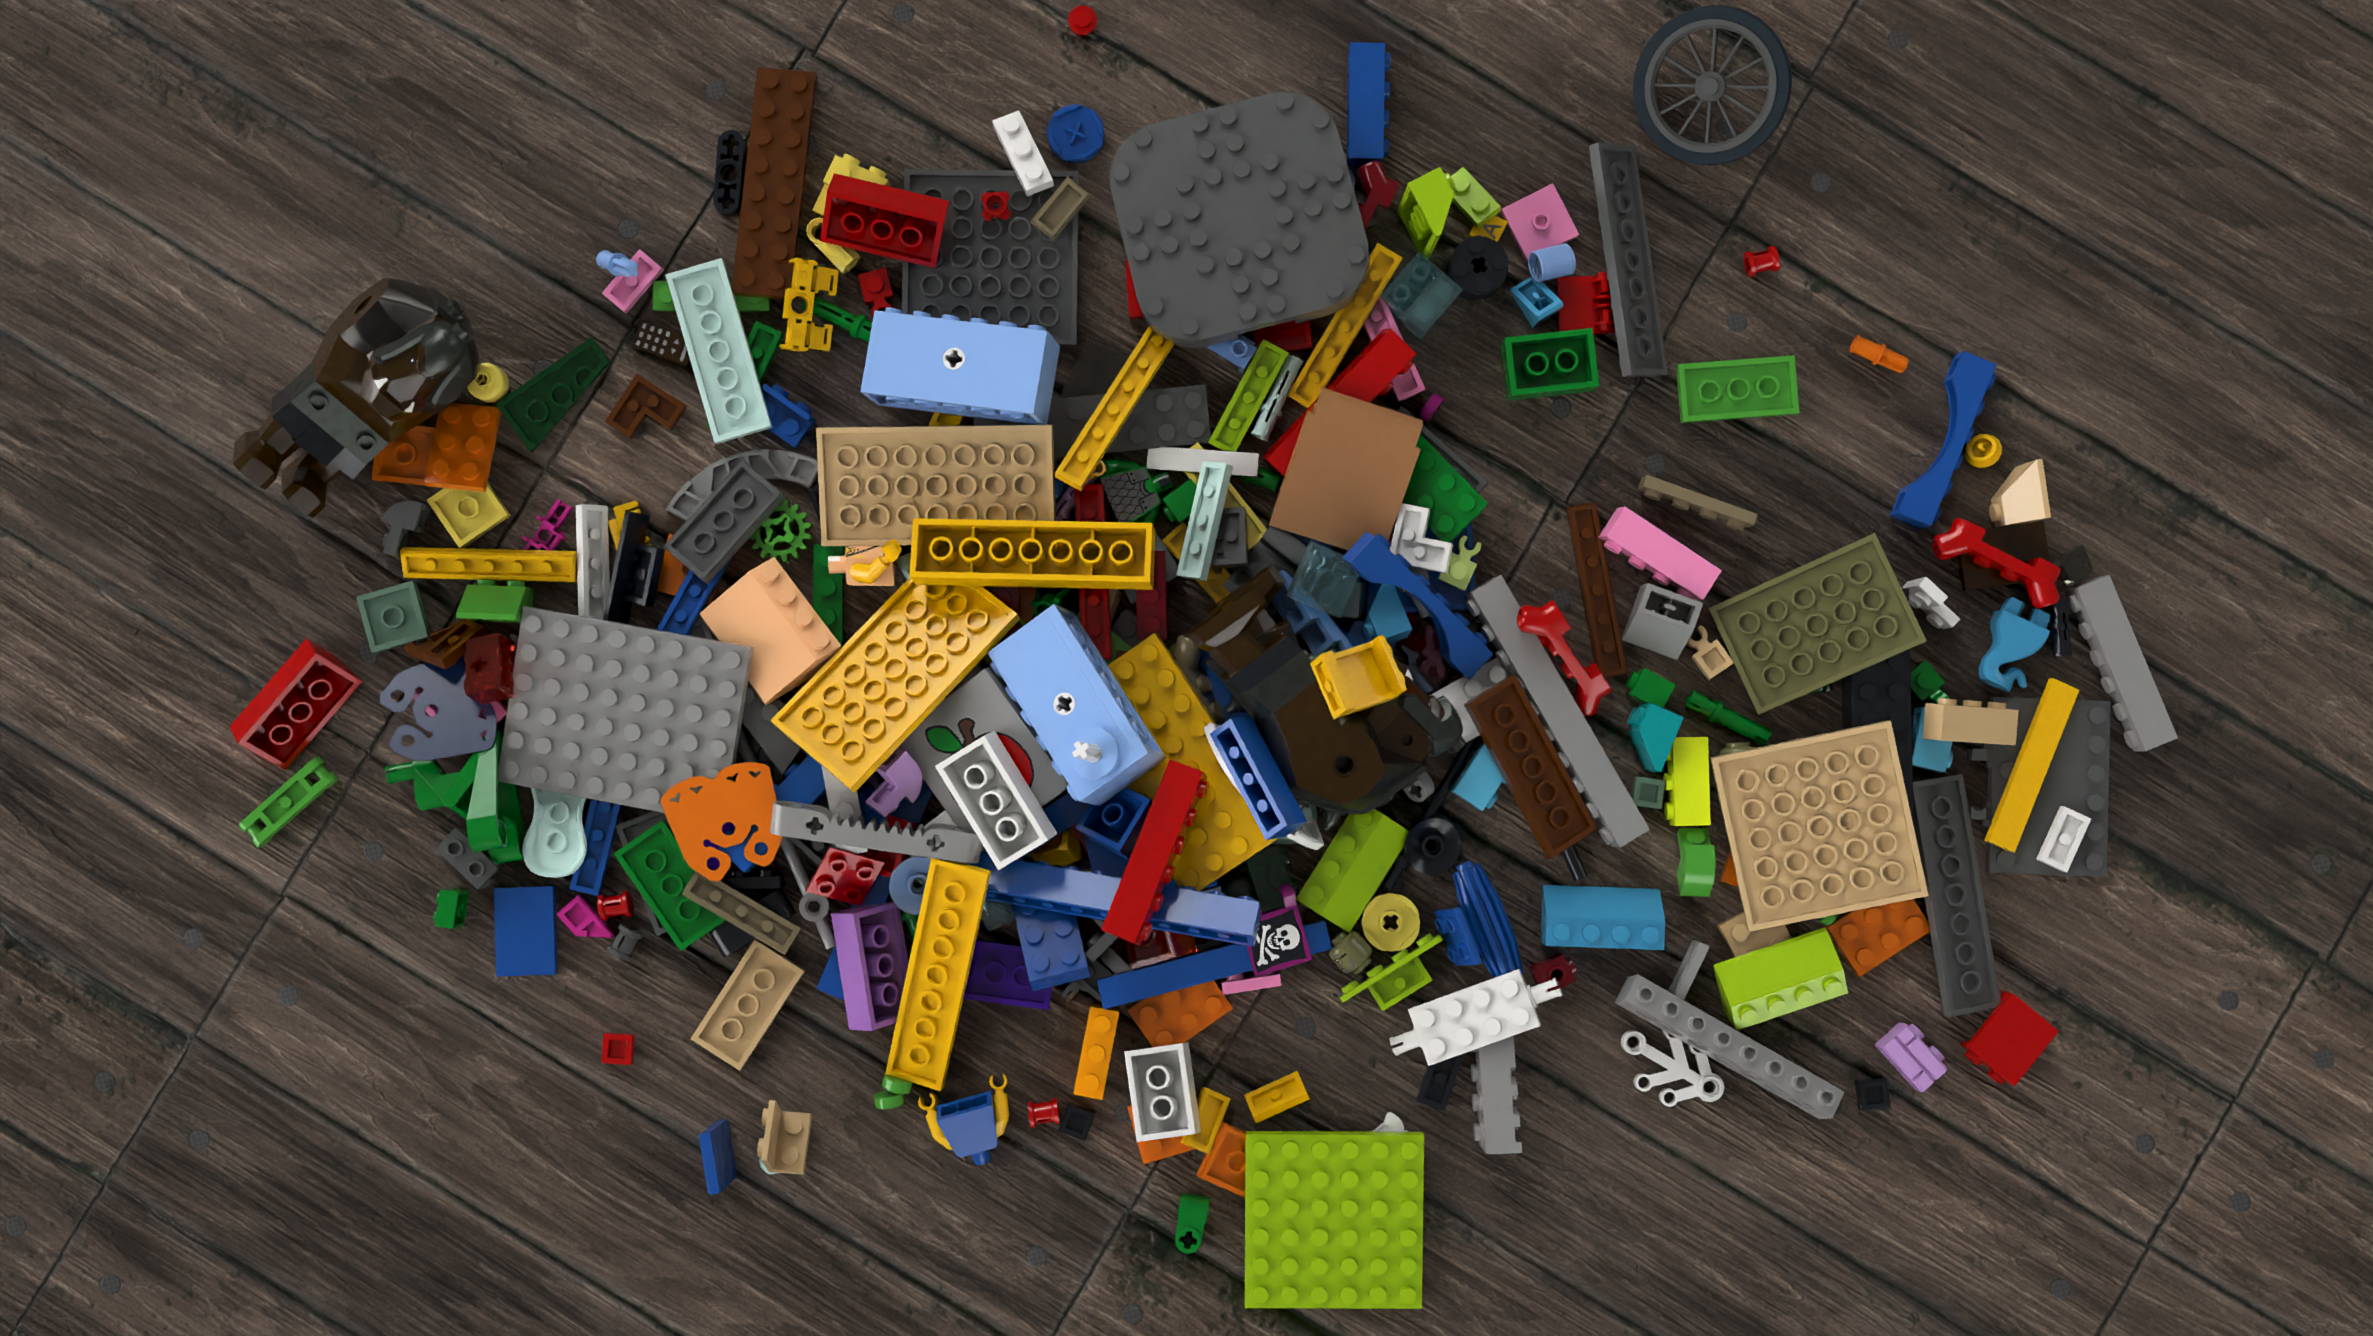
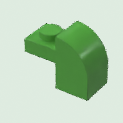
(1697, 862)

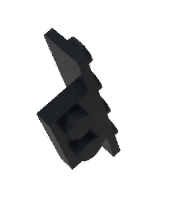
(634, 570)

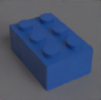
(1050, 947)

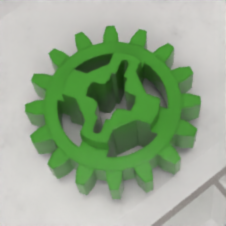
(773, 541)

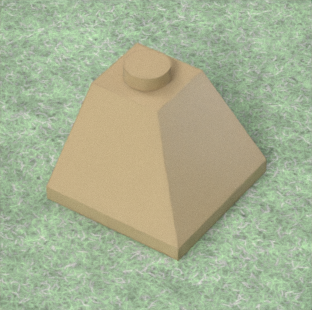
(2021, 496)

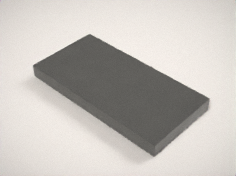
(724, 521)

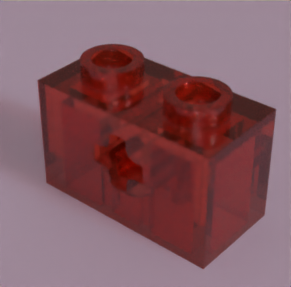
(489, 668)

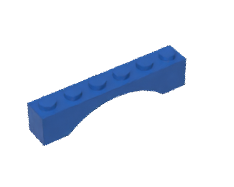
(1965, 386)
(1457, 644)

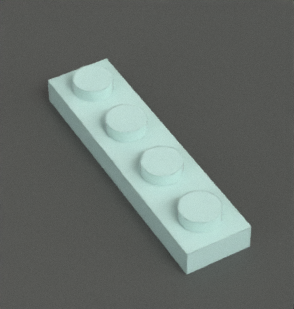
(1204, 520)

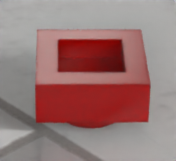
(618, 1048)

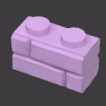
(1911, 1056)

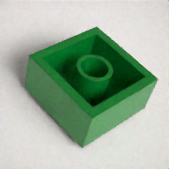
(451, 908)

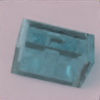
(1420, 295)

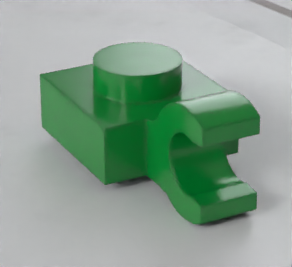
(1926, 683)

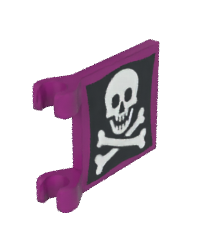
(1280, 937)

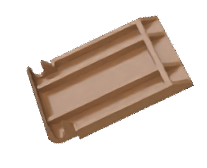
(1347, 471)

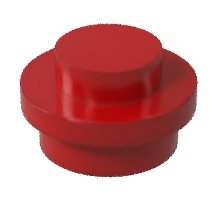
(1082, 20)

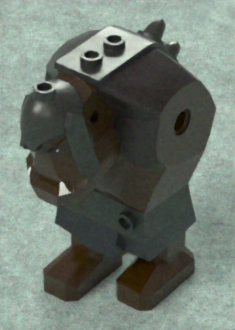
(375, 377)
(1326, 761)

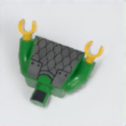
(1132, 490)

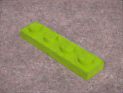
(1248, 397)

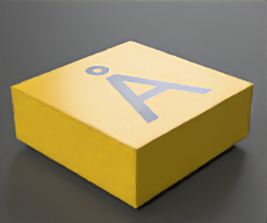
(1492, 229)

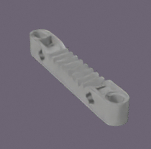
(796, 818)

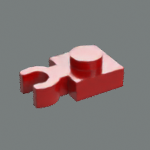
(876, 288)

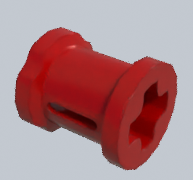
(1761, 261)
(615, 905)
(1043, 1112)

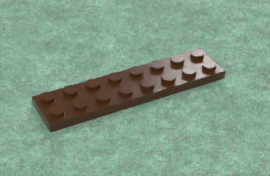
(774, 182)

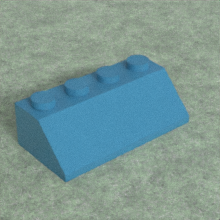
(1602, 917)

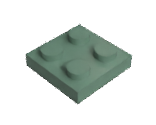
(393, 616)

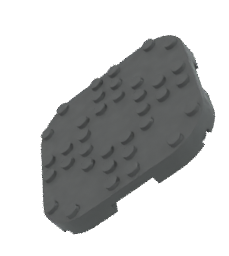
(1239, 219)

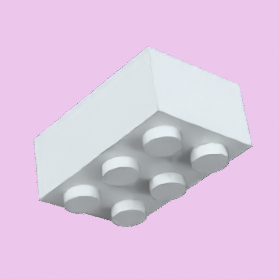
(1162, 1092)

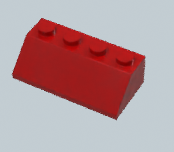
(884, 220)
(294, 704)

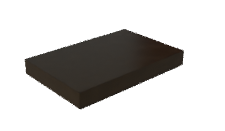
(2019, 540)

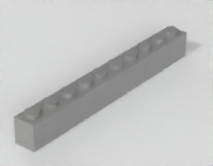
(1558, 713)

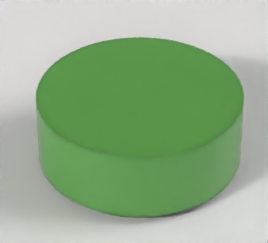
(896, 1085)
(888, 1100)

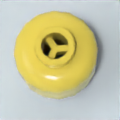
(490, 384)

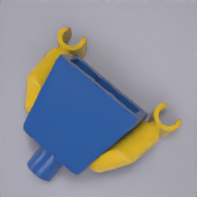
(969, 1123)

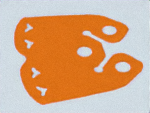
(722, 801)

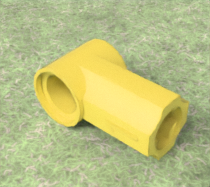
(841, 257)

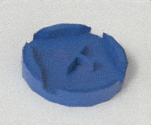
(1075, 134)

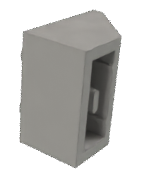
(1661, 621)

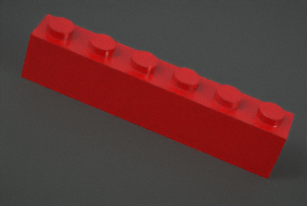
(1155, 852)

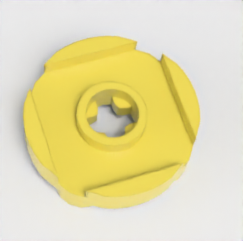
(1407, 921)

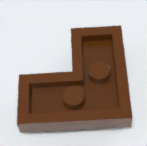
(644, 399)

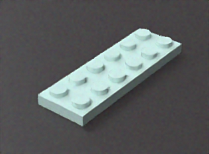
(719, 351)

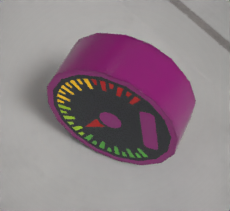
(1431, 408)

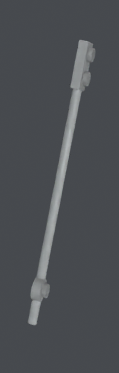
(702, 631)

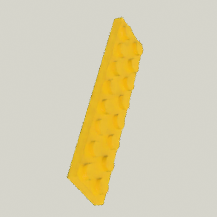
(937, 972)

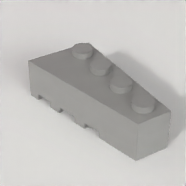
(1495, 1098)

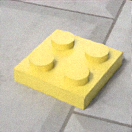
(468, 513)

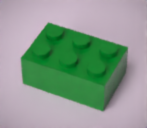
(1549, 364)

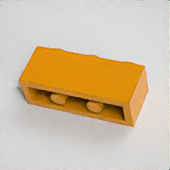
(1096, 1051)

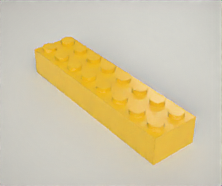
(1033, 553)

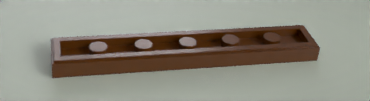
(1596, 589)

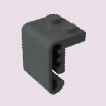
(1274, 548)

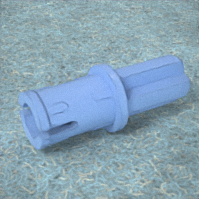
(617, 264)

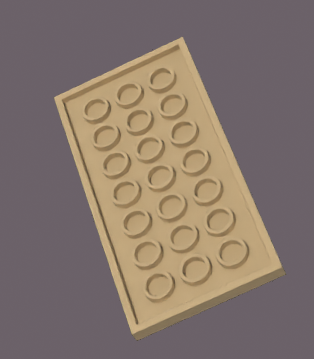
(890, 474)

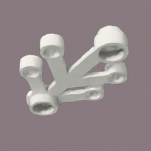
(1677, 1070)

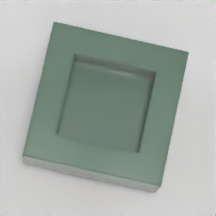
(1648, 792)

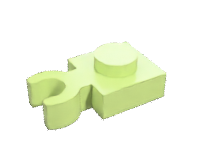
(1460, 567)

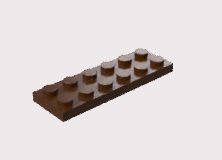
(1530, 766)

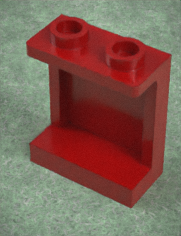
(2009, 1040)

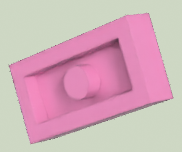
(627, 291)
(1239, 983)

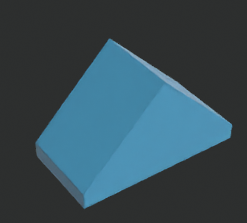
(1536, 301)

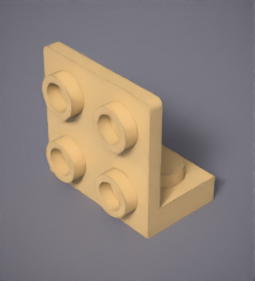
(784, 1140)

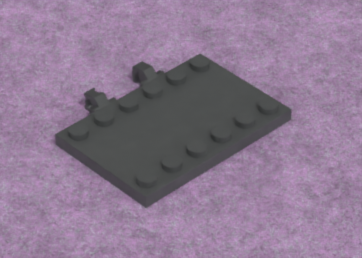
(2074, 780)

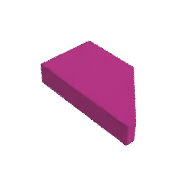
(584, 920)

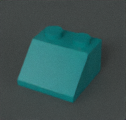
(1653, 734)

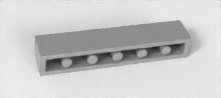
(2121, 664)

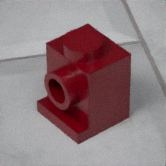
(1542, 970)

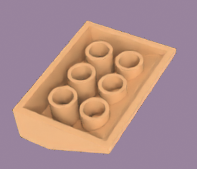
(780, 624)

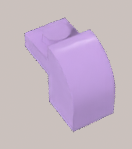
(901, 781)

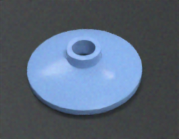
(901, 883)

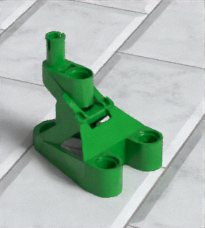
(475, 794)

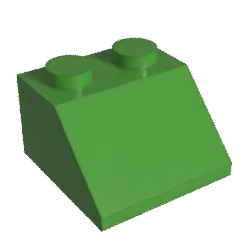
(495, 603)

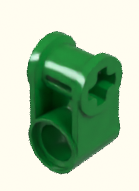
(1191, 1217)

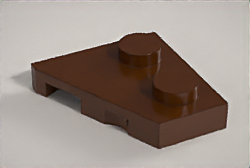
(446, 643)

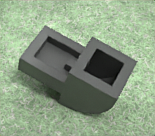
(403, 518)

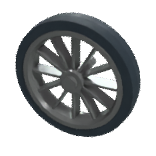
(1712, 85)

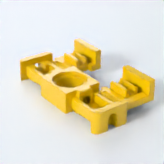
(798, 331)

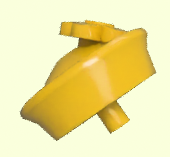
(1983, 450)

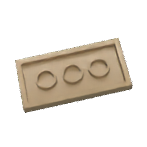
(748, 1004)

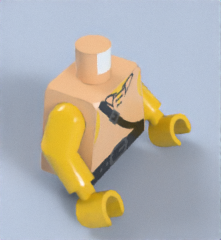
(867, 564)

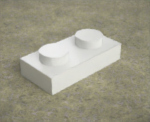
(2063, 839)

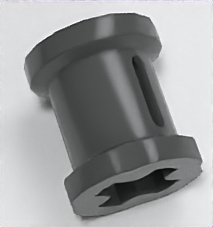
(625, 942)

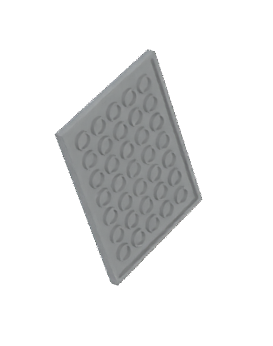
(619, 709)

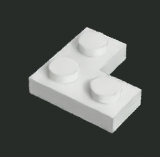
(1411, 542)
(1930, 599)

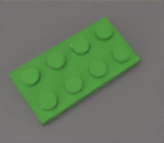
(1737, 389)

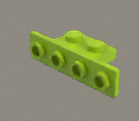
(1397, 979)

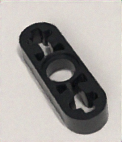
(739, 152)

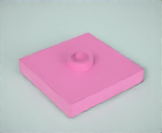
(1539, 221)

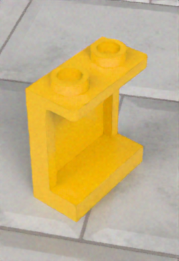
(1358, 677)

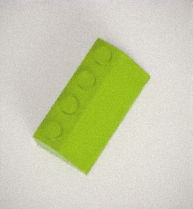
(1426, 208)
(1353, 867)
(1780, 979)

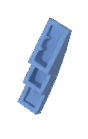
(1313, 624)

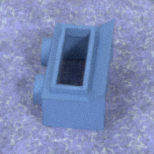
(1236, 351)

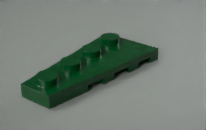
(548, 396)

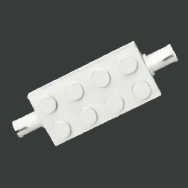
(1475, 1017)

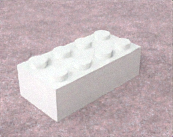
(996, 800)

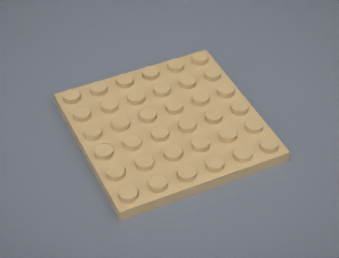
(1819, 826)

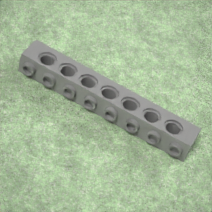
(1729, 1047)

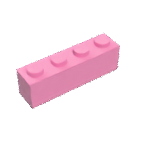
(1659, 553)

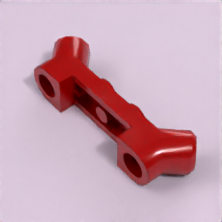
(2037, 574)
(1551, 622)

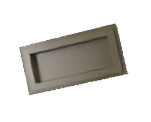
(1060, 208)

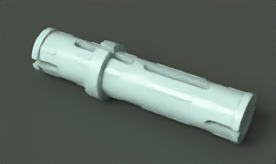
(1263, 429)

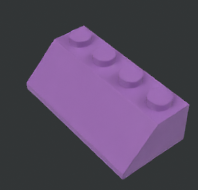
(871, 963)

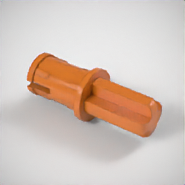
(1879, 354)

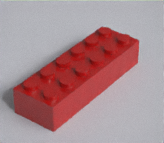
(1363, 379)

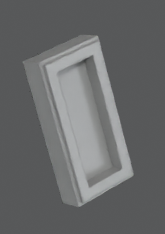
(1688, 969)

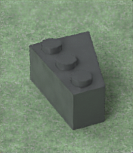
(775, 743)

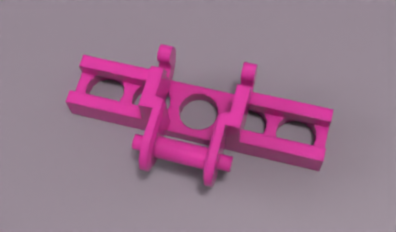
(553, 529)

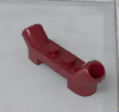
(1377, 188)

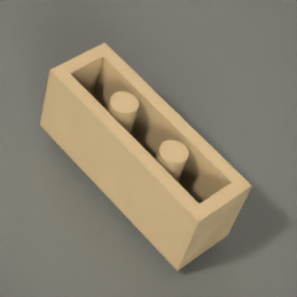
(1970, 722)

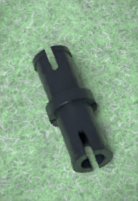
(2060, 628)

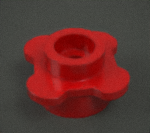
(990, 199)

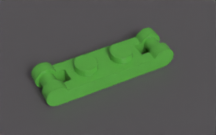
(288, 801)

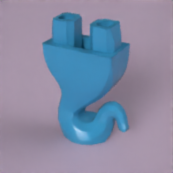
(2011, 641)

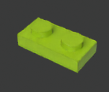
(1473, 199)

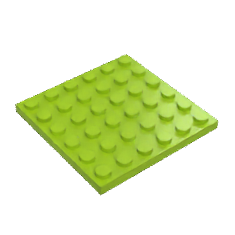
(1334, 1219)

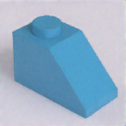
(1387, 617)

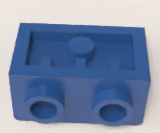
(788, 420)

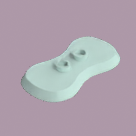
(556, 836)

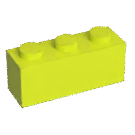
(1688, 782)

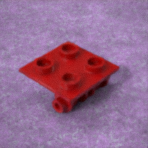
(1585, 303)
(845, 875)

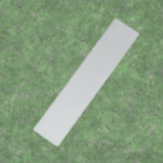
(1191, 460)

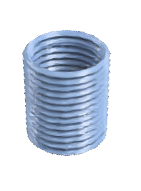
(1551, 262)

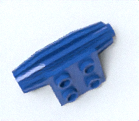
(1478, 925)

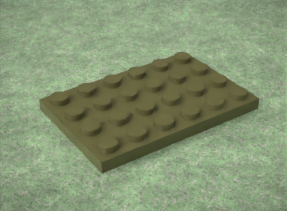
(1817, 624)

